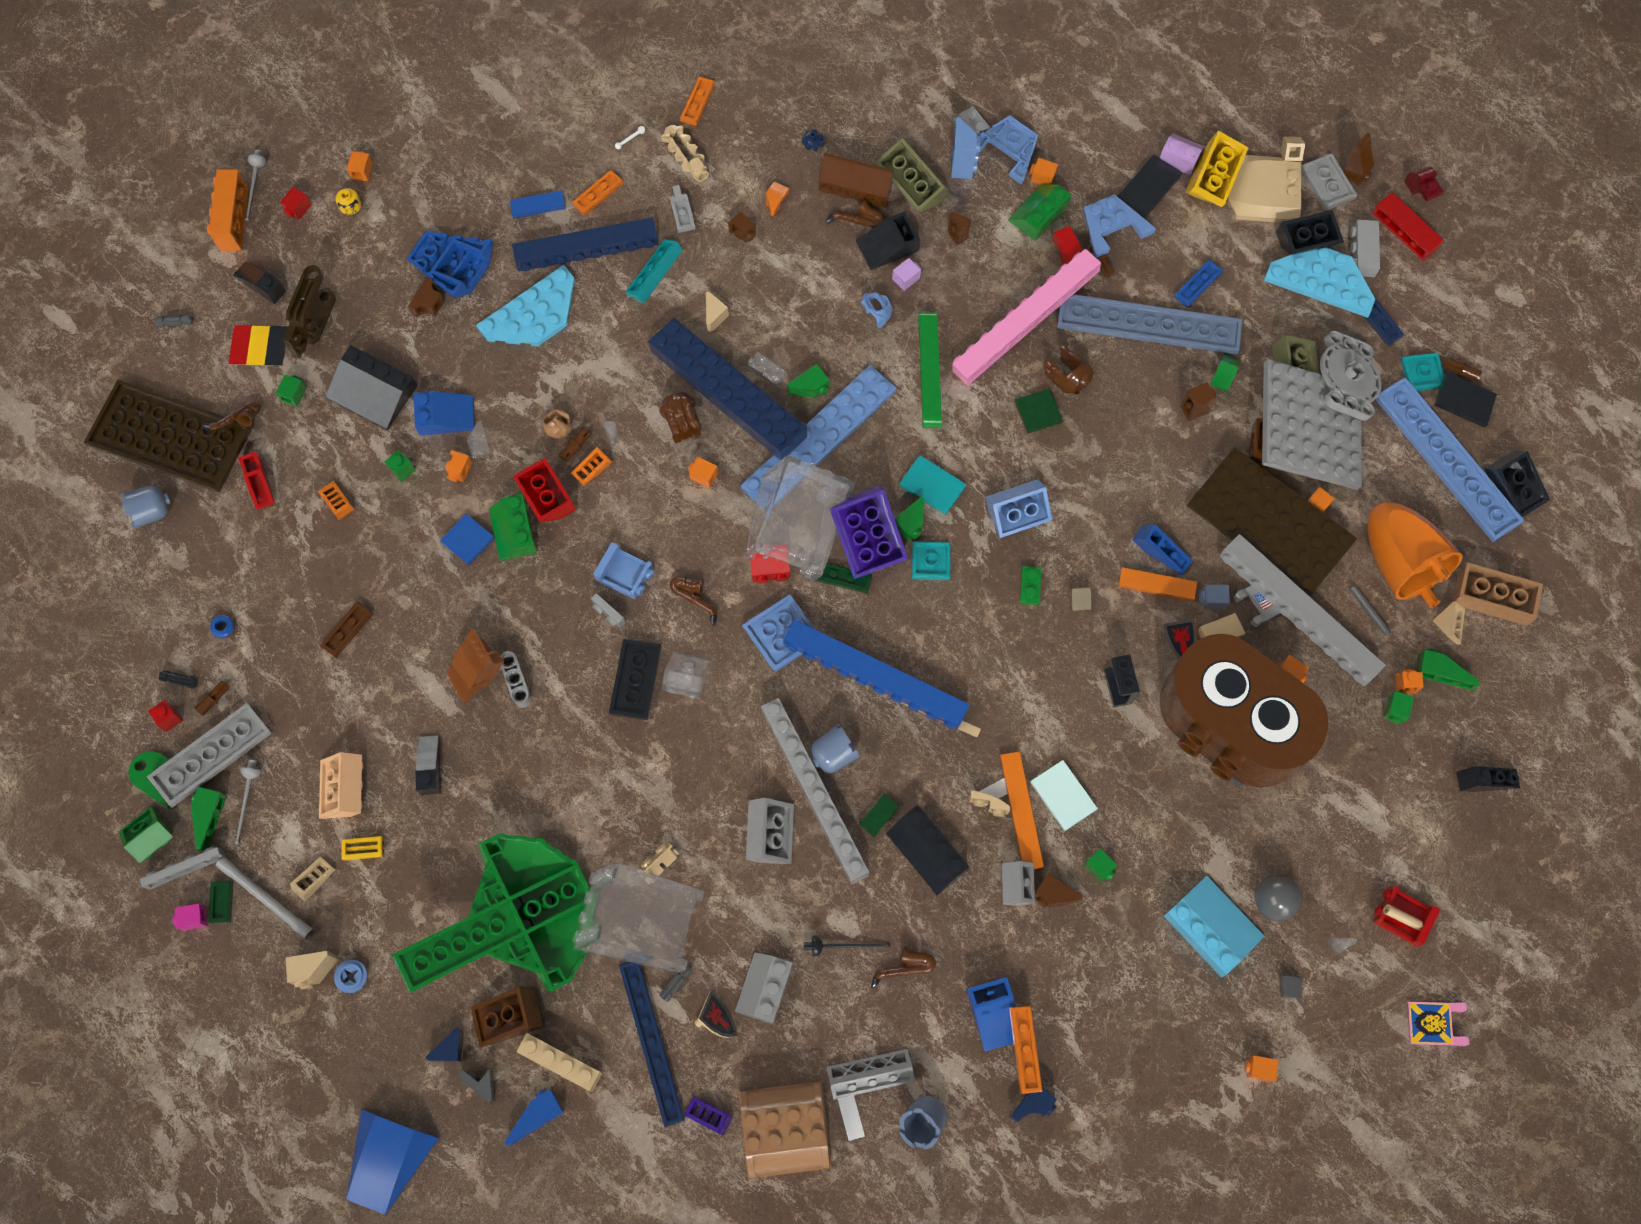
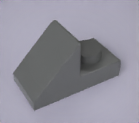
(484, 1087)

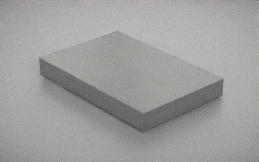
(1328, 182)

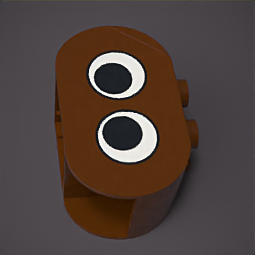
(1242, 712)

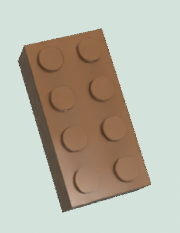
(1497, 594)

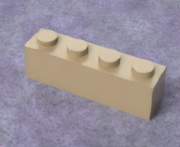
(559, 1062)

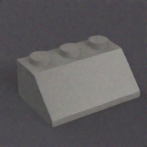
(769, 831)
(764, 987)

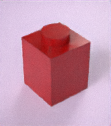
(295, 203)
(165, 715)

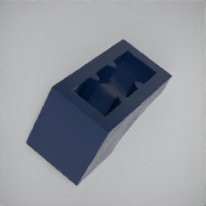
(1035, 1103)

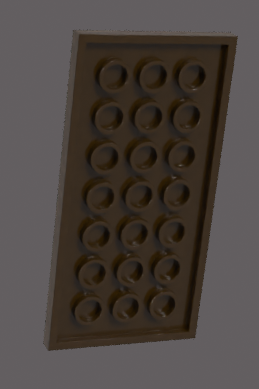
(167, 436)
(1273, 519)

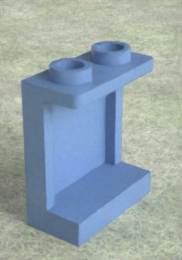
(623, 572)

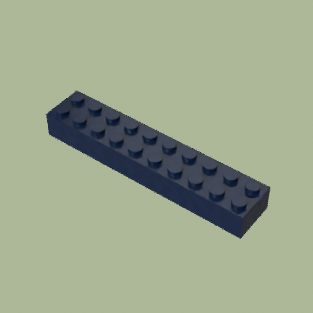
(728, 389)

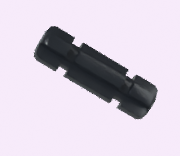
(178, 679)

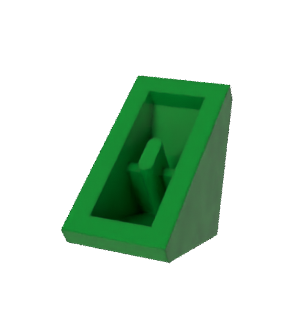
(1225, 373)

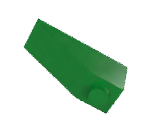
(1442, 669)
(206, 812)

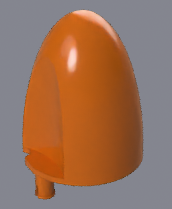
(1410, 551)

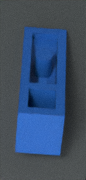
(1162, 548)
(537, 1114)

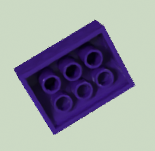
(868, 531)

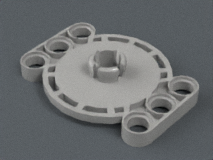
(1350, 375)

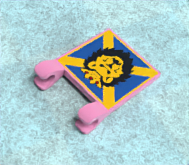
(1432, 1023)

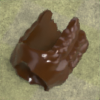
(1074, 381)
(680, 415)

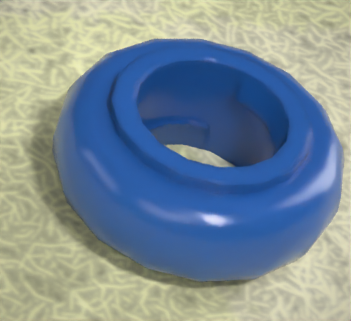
(215, 623)

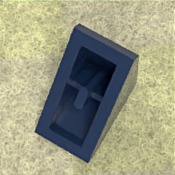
(449, 1049)

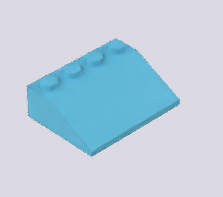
(1214, 926)

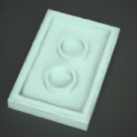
(1063, 795)

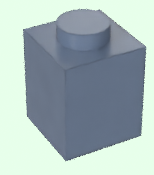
(1214, 596)

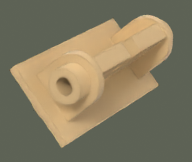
(663, 855)

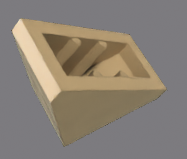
(715, 312)

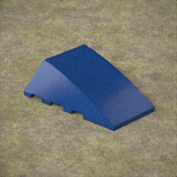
(452, 261)
(384, 1161)

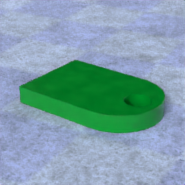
(139, 778)

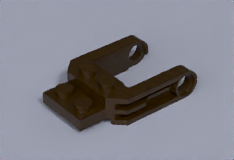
(307, 312)

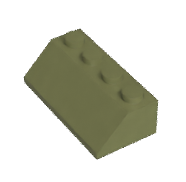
(913, 176)
(1296, 352)

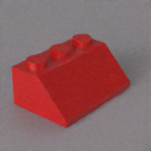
(544, 492)

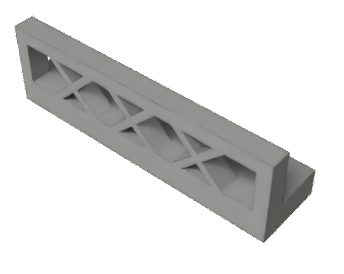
(870, 1078)

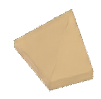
(1452, 621)

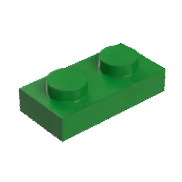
(1030, 585)

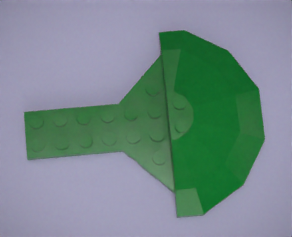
(519, 915)

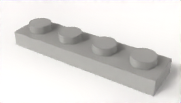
(176, 870)

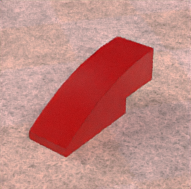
(1067, 244)
(256, 480)

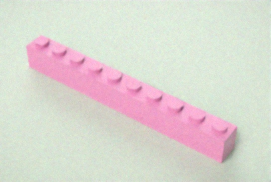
(1026, 316)

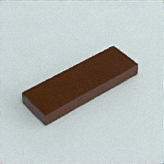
(346, 629)

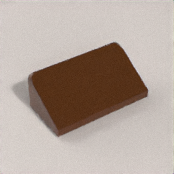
(958, 227)

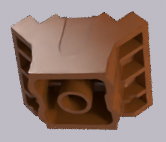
(473, 666)

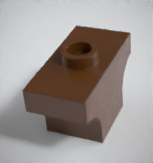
(426, 299)

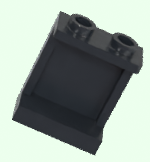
(1122, 681)

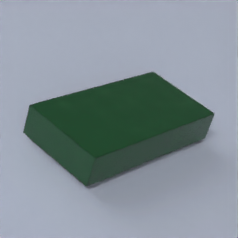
(879, 815)
(220, 902)

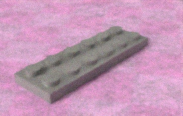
(209, 755)

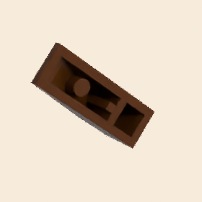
(1360, 162)

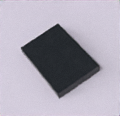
(1465, 399)

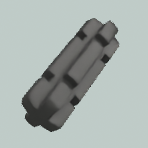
(173, 320)
(675, 984)

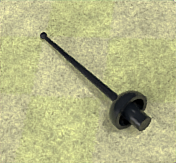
(817, 945)

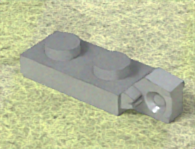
(681, 210)

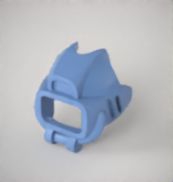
(882, 315)

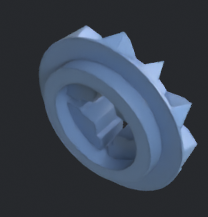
(341, 976)

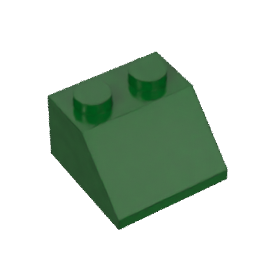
(145, 834)

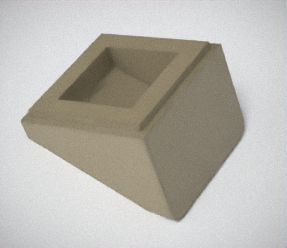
(1080, 599)

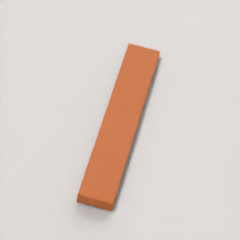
(1021, 809)

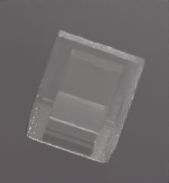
(611, 431)
(1340, 944)

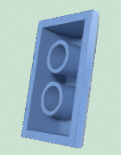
(964, 151)
(1019, 508)

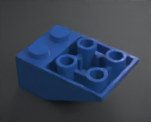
(991, 1012)

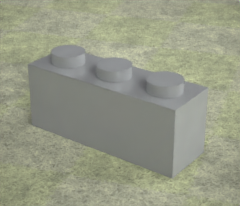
(1366, 246)

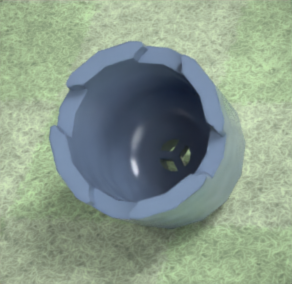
(145, 505)
(833, 751)
(923, 1122)

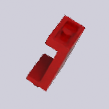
(1410, 906)

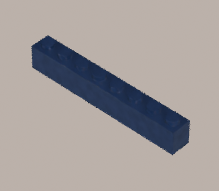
(585, 244)

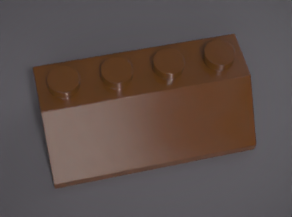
(855, 180)

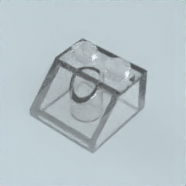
(686, 675)

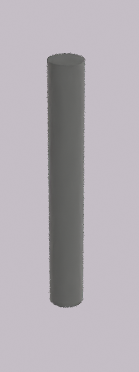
(1370, 610)

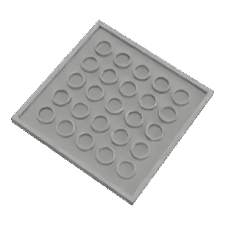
(1304, 432)

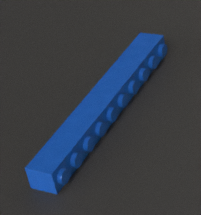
(875, 674)

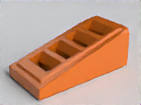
(587, 462)
(341, 511)

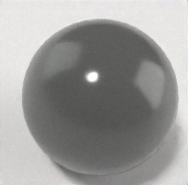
(1278, 898)

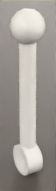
(641, 130)

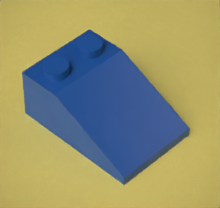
(443, 412)

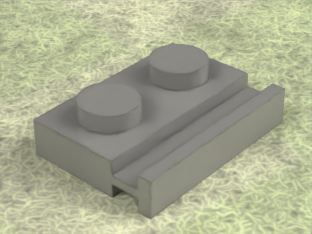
(973, 120)

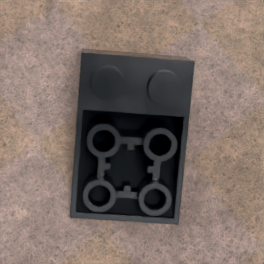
(889, 241)

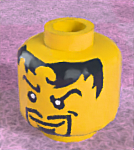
(348, 201)

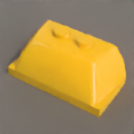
(1217, 169)

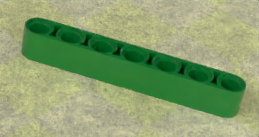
(929, 370)

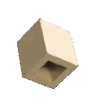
(1292, 148)

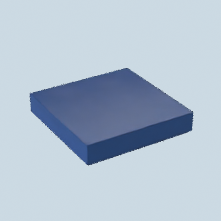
(467, 539)

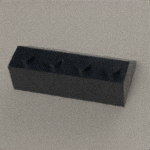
(927, 850)

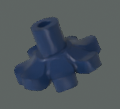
(812, 140)

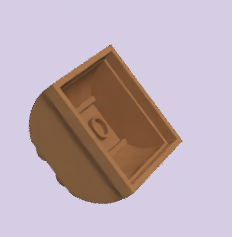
(784, 1130)

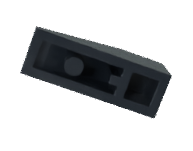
(261, 282)
(428, 766)

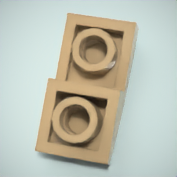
(996, 806)

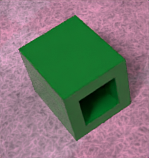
(291, 390)
(399, 466)
(1398, 707)
(1101, 866)

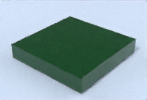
(1038, 411)

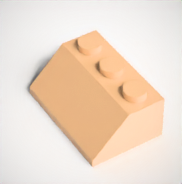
(340, 785)

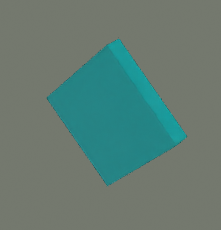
(1423, 371)
(931, 560)

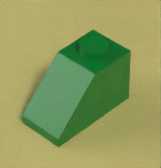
(809, 384)
(911, 520)

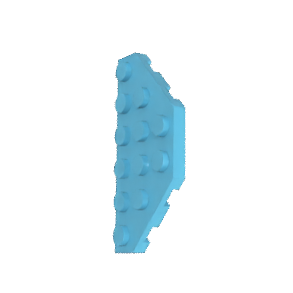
(1324, 277)
(534, 313)

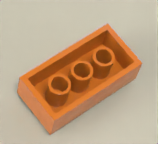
(228, 210)

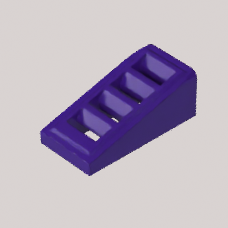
(724, 1123)

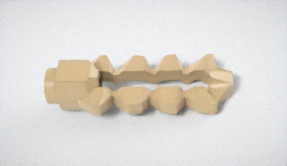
(696, 165)

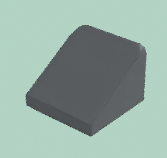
(1290, 987)

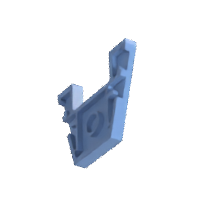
(1015, 141)
(1109, 216)

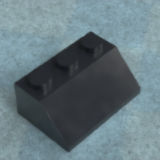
(1309, 233)

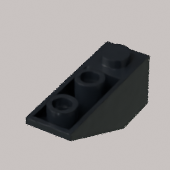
(1487, 779)

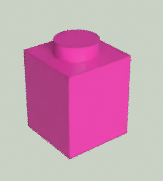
(190, 917)

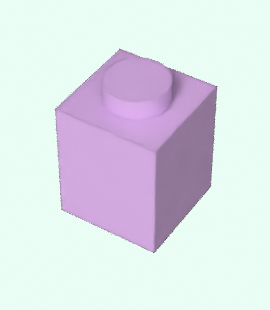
(906, 274)

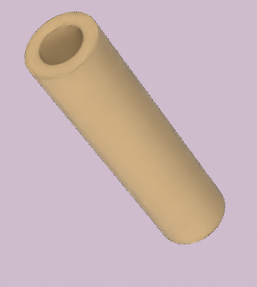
(1402, 917)

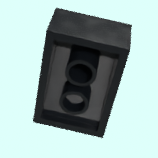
(1518, 481)

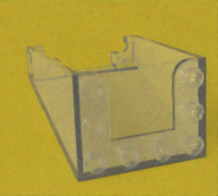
(795, 517)
(636, 917)

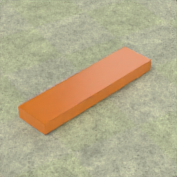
(1157, 584)
(1025, 1049)

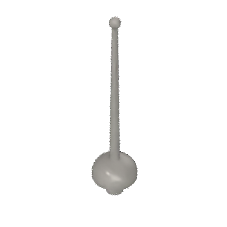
(257, 161)
(249, 773)

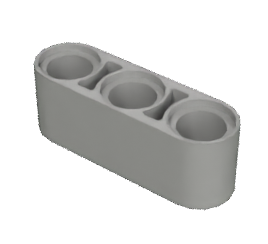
(519, 687)

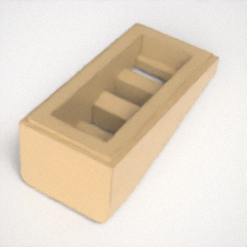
(301, 879)

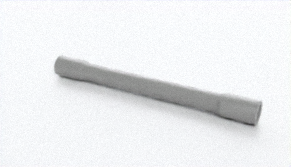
(295, 923)

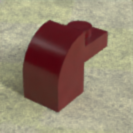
(1424, 182)

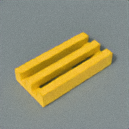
(379, 847)

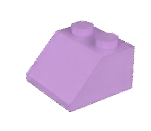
(1181, 153)

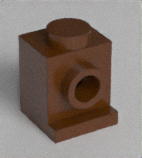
(742, 227)

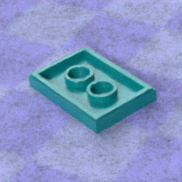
(933, 484)

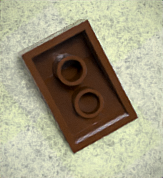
(506, 1016)

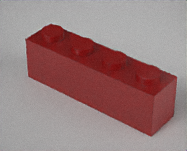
(1407, 226)

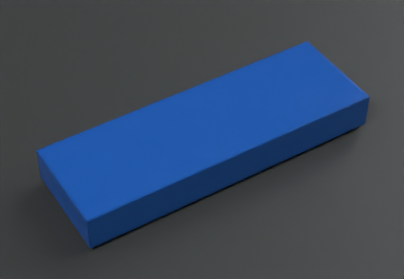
(537, 204)
(1198, 283)

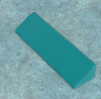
(654, 270)

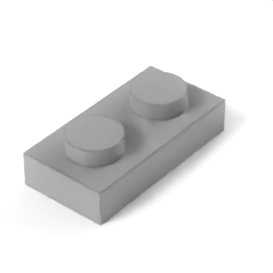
(602, 606)

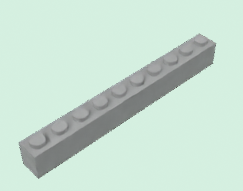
(1302, 610)
(815, 791)

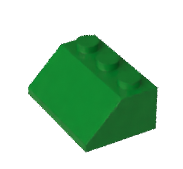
(1041, 210)
(512, 527)

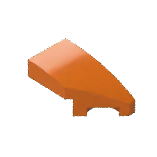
(774, 197)

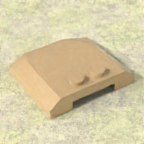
(1266, 190)

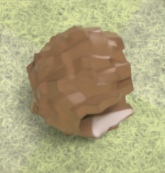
(557, 424)

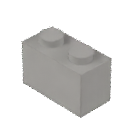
(1018, 883)

